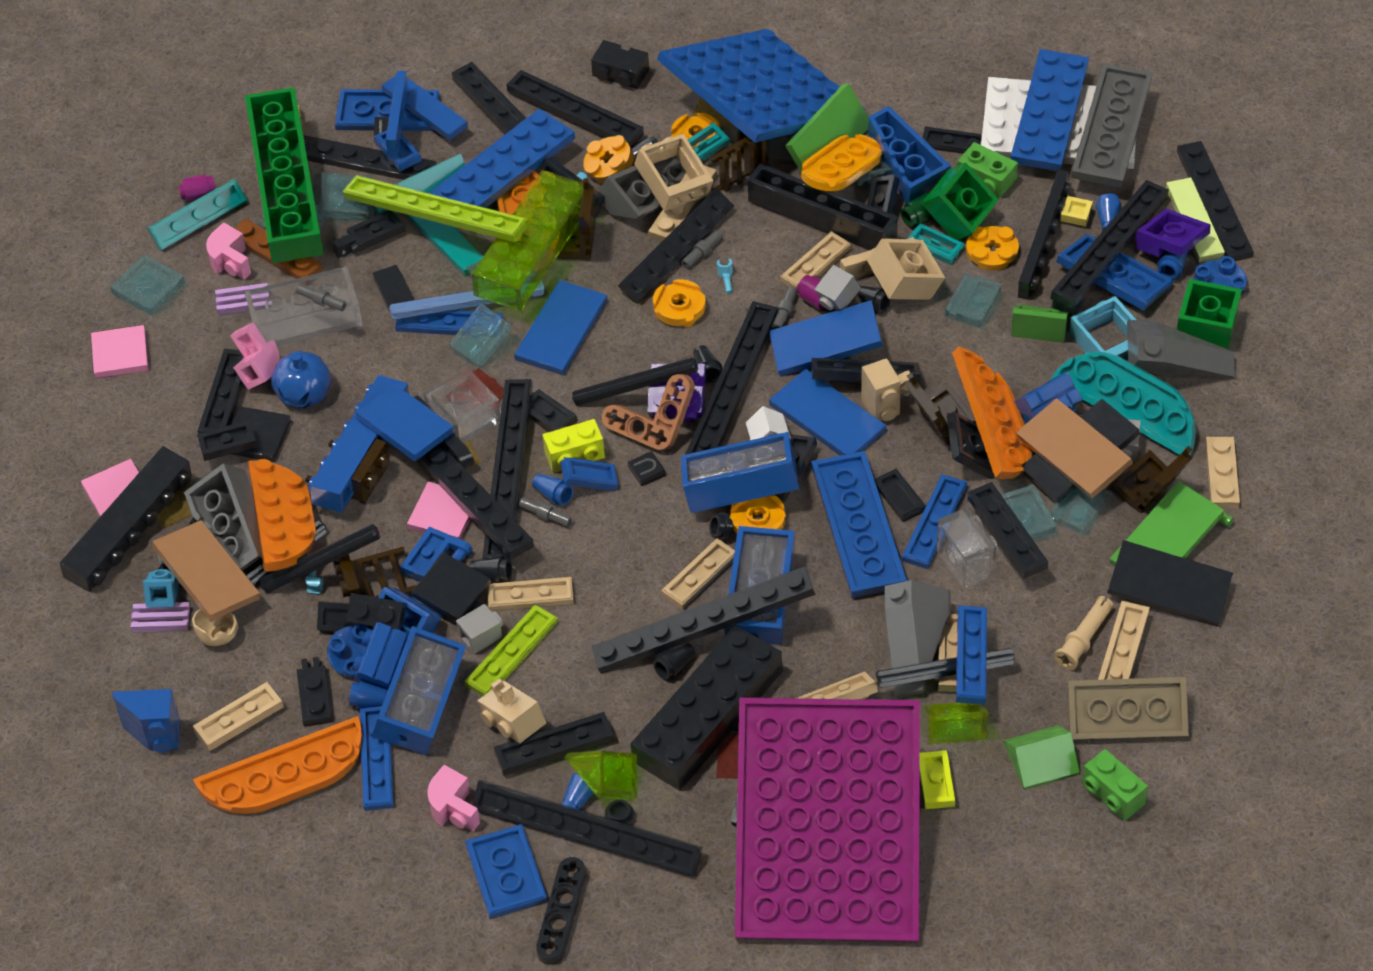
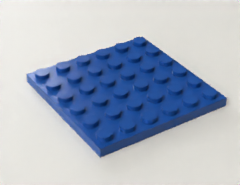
(753, 82)

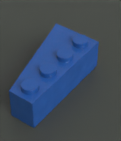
(906, 154)

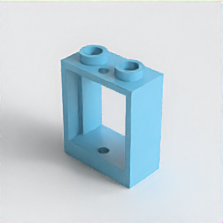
(1091, 318)

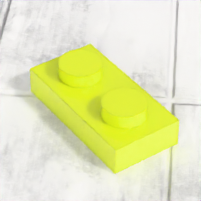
(936, 780)

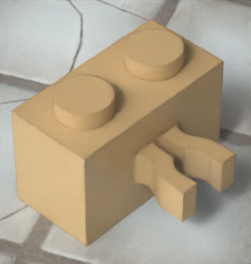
(882, 389)
(511, 711)

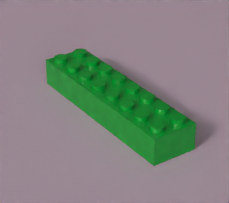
(283, 175)

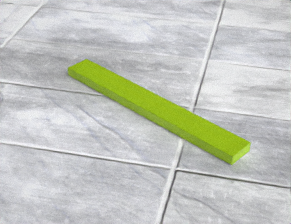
(436, 208)

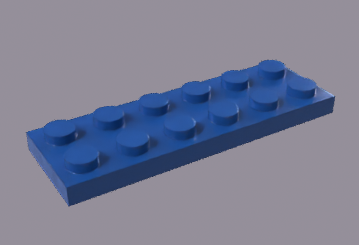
(1049, 110)
(507, 161)
(858, 523)

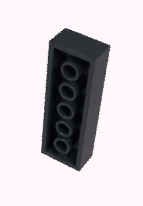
(706, 707)

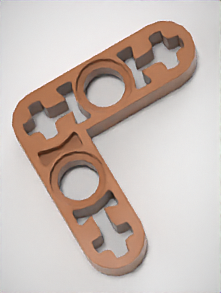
(660, 422)

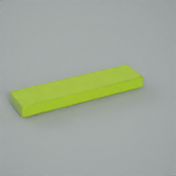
(511, 650)

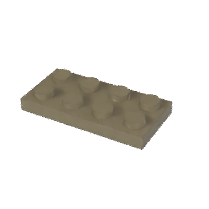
(1127, 708)

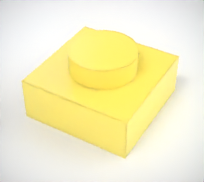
(1076, 211)

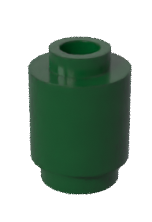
(915, 213)

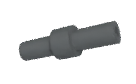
(701, 249)
(321, 297)
(785, 308)
(545, 512)

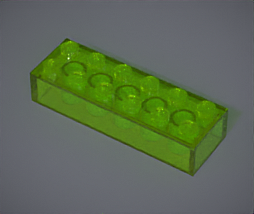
(514, 270)

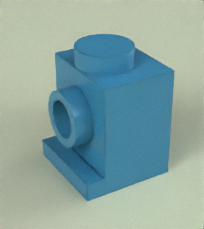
(160, 582)

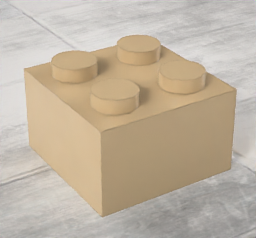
(906, 269)

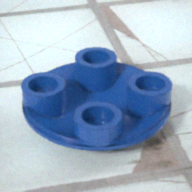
(1222, 272)
(344, 648)

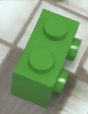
(992, 168)
(1114, 784)

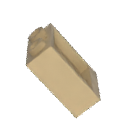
(680, 193)

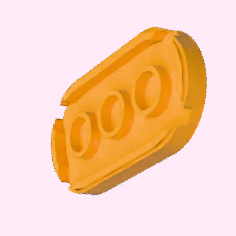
(841, 162)

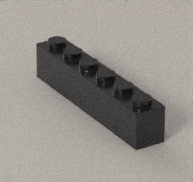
(820, 208)
(126, 519)

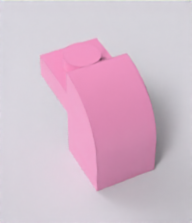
(225, 251)
(258, 356)
(447, 799)

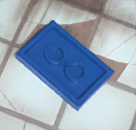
(404, 422)
(506, 871)

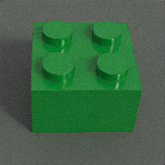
(960, 201)
(1209, 312)

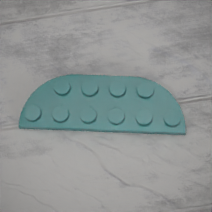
(1135, 395)

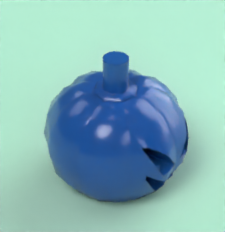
(301, 379)

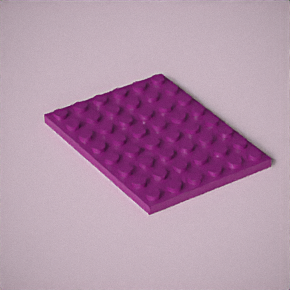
(828, 820)

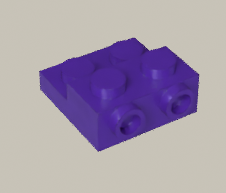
(1171, 233)
(697, 402)

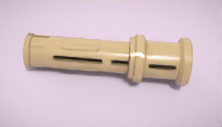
(1079, 641)

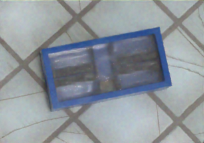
(739, 472)
(758, 558)
(419, 690)

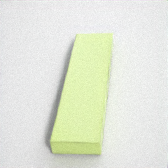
(1188, 202)

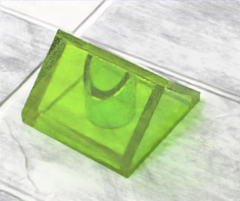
(955, 722)
(607, 772)

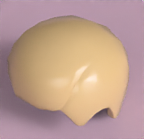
(205, 630)

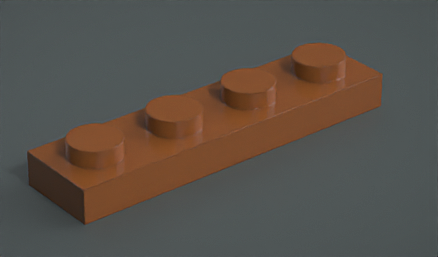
(257, 243)

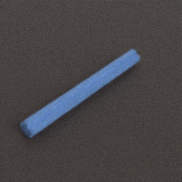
(443, 304)

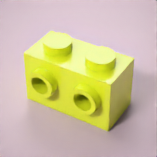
(575, 441)

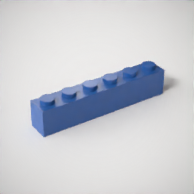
(333, 482)

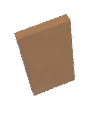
(1074, 448)
(205, 570)

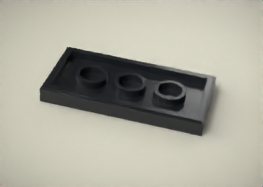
(1106, 422)
(1170, 583)

